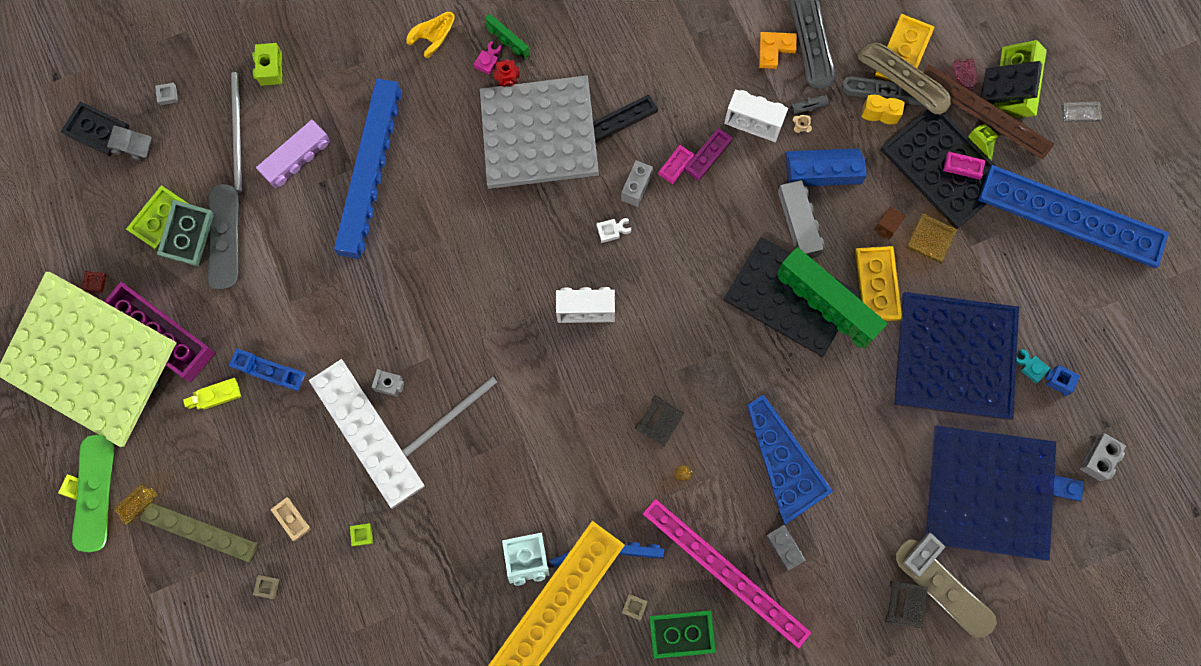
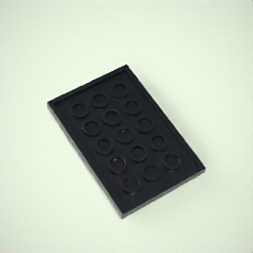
(921, 155)
(771, 302)

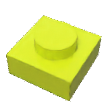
(69, 487)

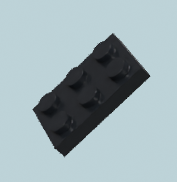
(1012, 82)
(91, 127)

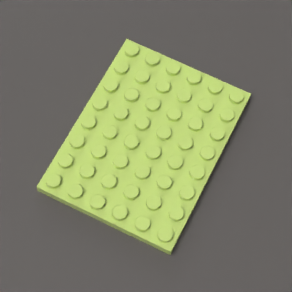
(85, 358)

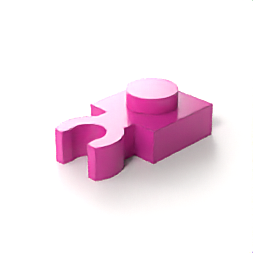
(487, 60)

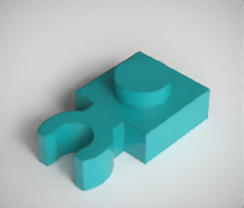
(1033, 367)

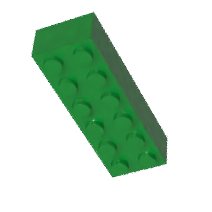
(830, 298)

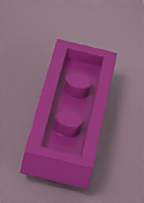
(708, 154)

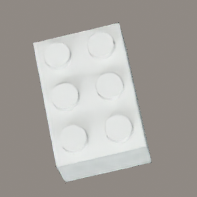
(755, 115)
(585, 305)

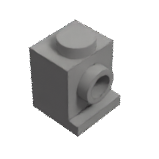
(380, 380)

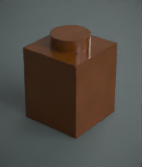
(889, 223)

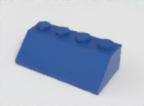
(826, 167)

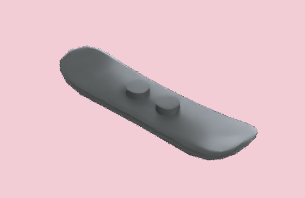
(813, 43)
(223, 244)

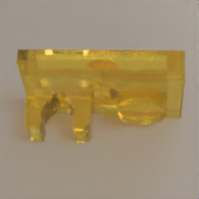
(135, 503)

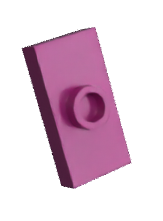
(676, 164)
(964, 165)

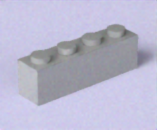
(800, 218)

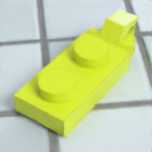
(214, 395)

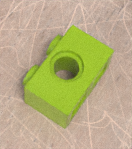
(271, 73)

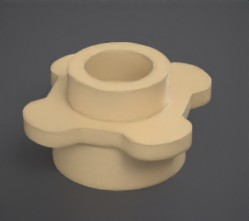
(802, 119)

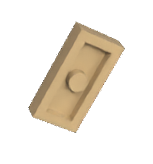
(290, 519)

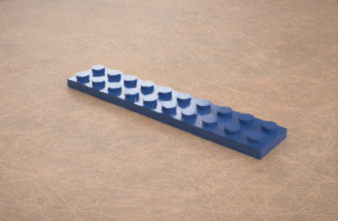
(1073, 216)

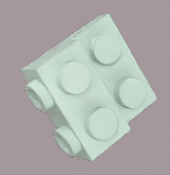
(525, 559)

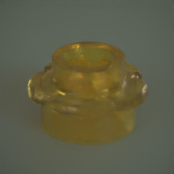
(683, 473)

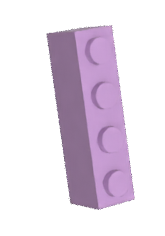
(293, 154)

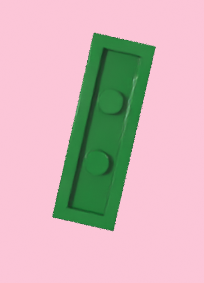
(506, 37)

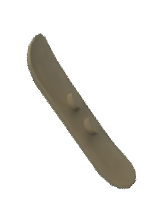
(906, 76)
(951, 595)

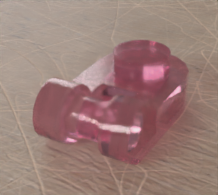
(968, 77)

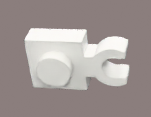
(610, 230)

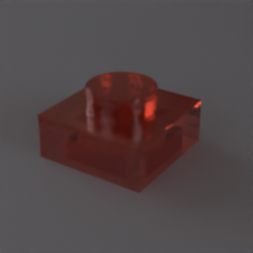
(93, 281)

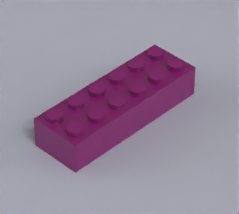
(189, 353)

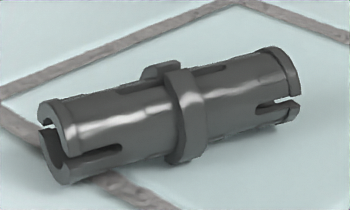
(809, 104)

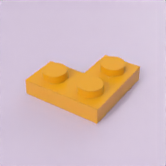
(772, 44)

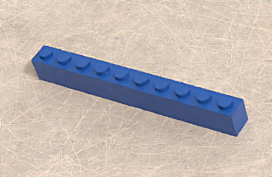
(368, 169)

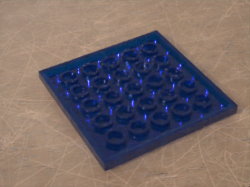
(957, 356)
(992, 492)

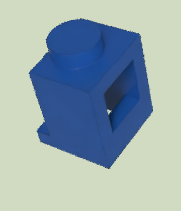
(1068, 380)

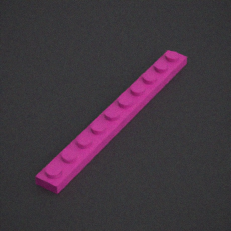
(727, 574)

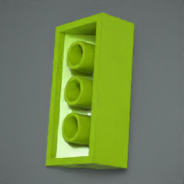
(1018, 54)

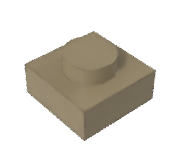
(266, 587)
(634, 607)

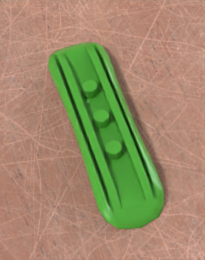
(93, 494)

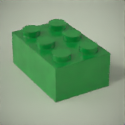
(682, 634)

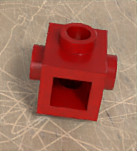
(506, 73)

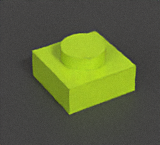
(361, 535)

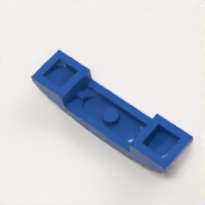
(267, 370)

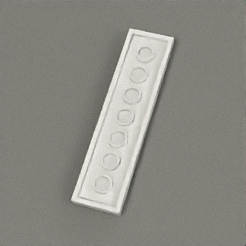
(367, 433)

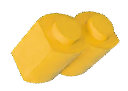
(879, 108)

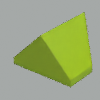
(985, 139)

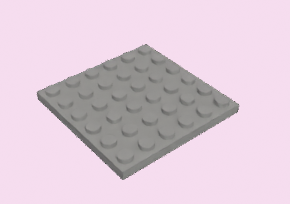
(538, 132)

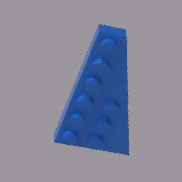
(790, 471)

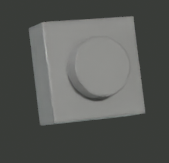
(166, 94)

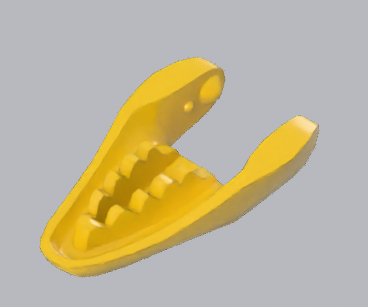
(433, 30)

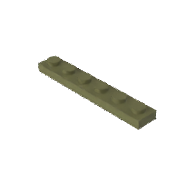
(199, 532)

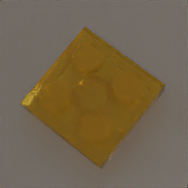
(931, 238)

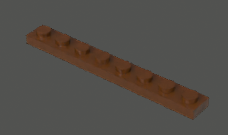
(992, 115)

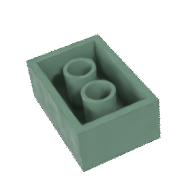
(185, 233)

